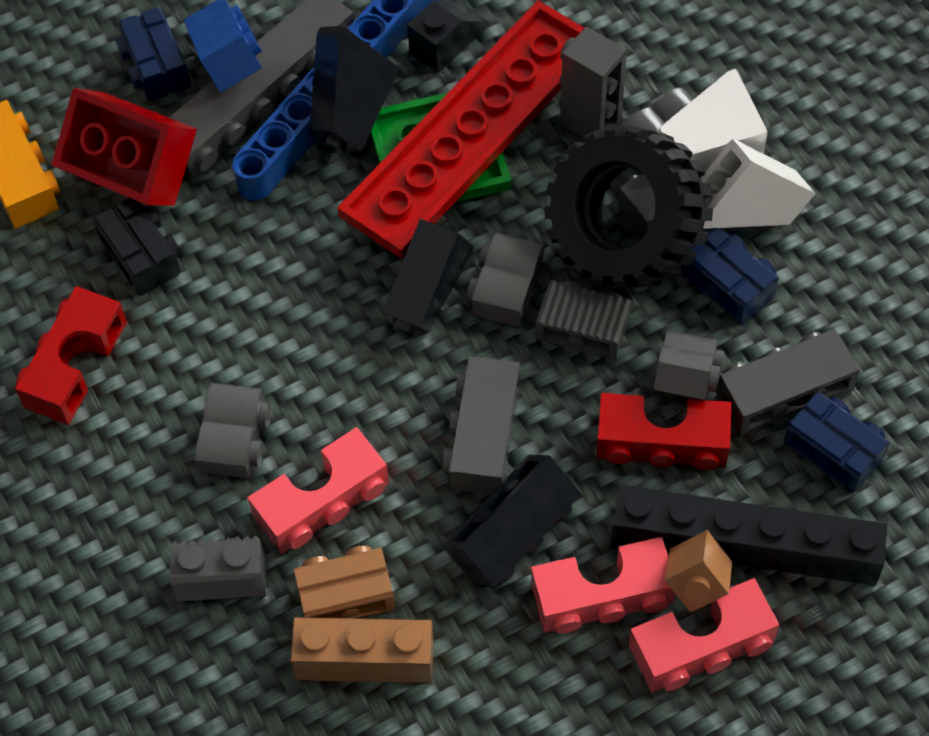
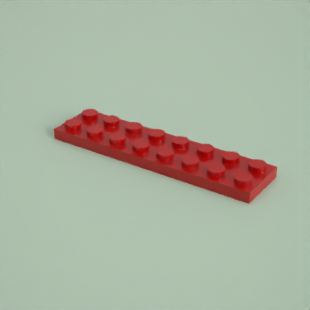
(463, 132)

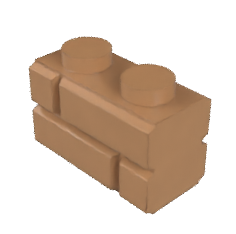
(345, 585)

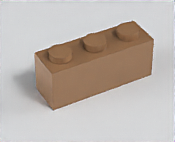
(363, 650)

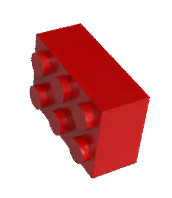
(124, 147)

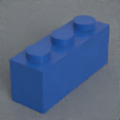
(224, 43)

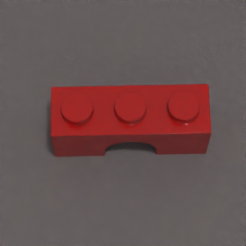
(81, 325)
(697, 441)

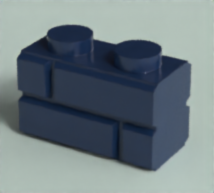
(153, 54)
(732, 275)
(837, 441)

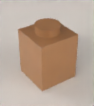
(698, 571)

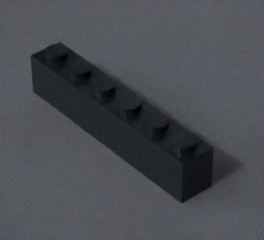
(755, 533)

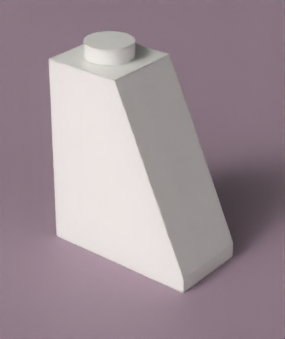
(717, 117)
(753, 189)

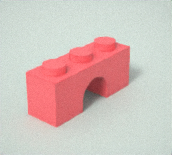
(293, 515)
(569, 600)
(672, 656)

